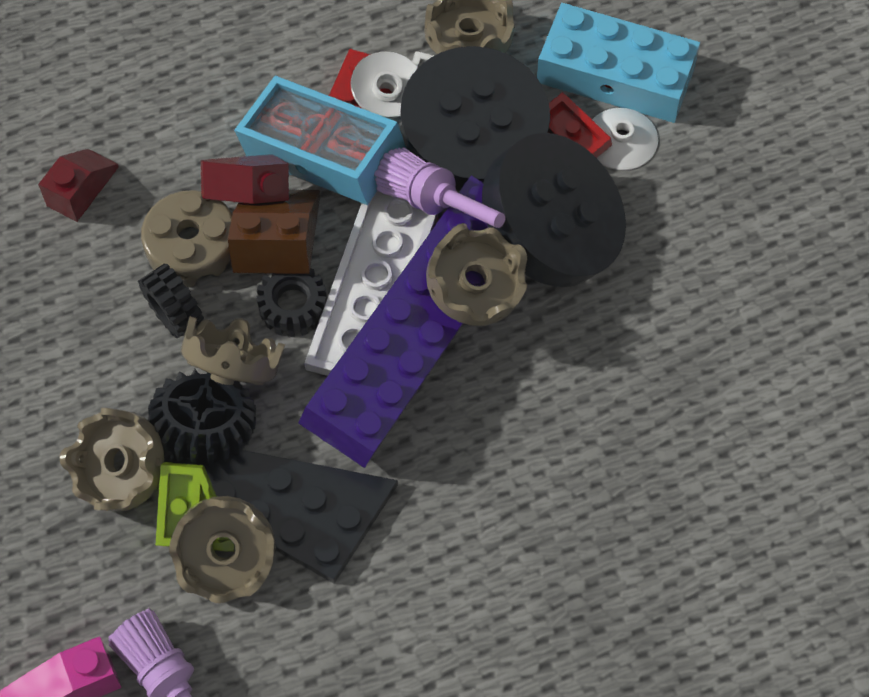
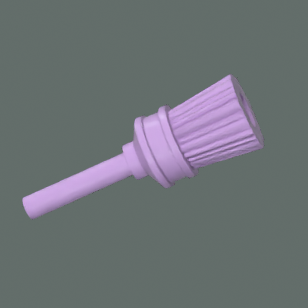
(427, 187)
(151, 656)

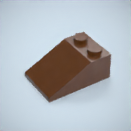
(274, 234)

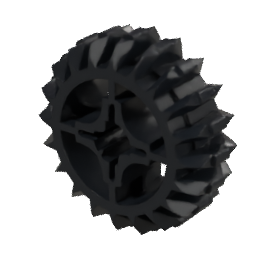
(202, 417)

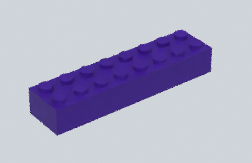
(389, 353)

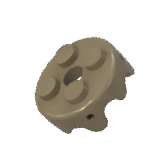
(450, 18)
(489, 255)
(191, 257)
(230, 361)
(92, 460)
(202, 570)

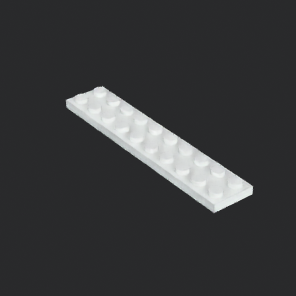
(377, 252)

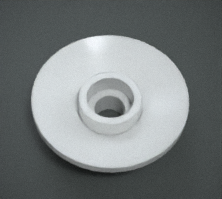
(378, 72)
(627, 150)

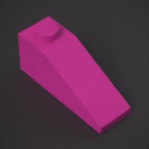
(76, 672)

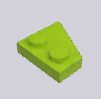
(179, 490)

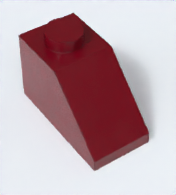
(245, 179)
(76, 182)

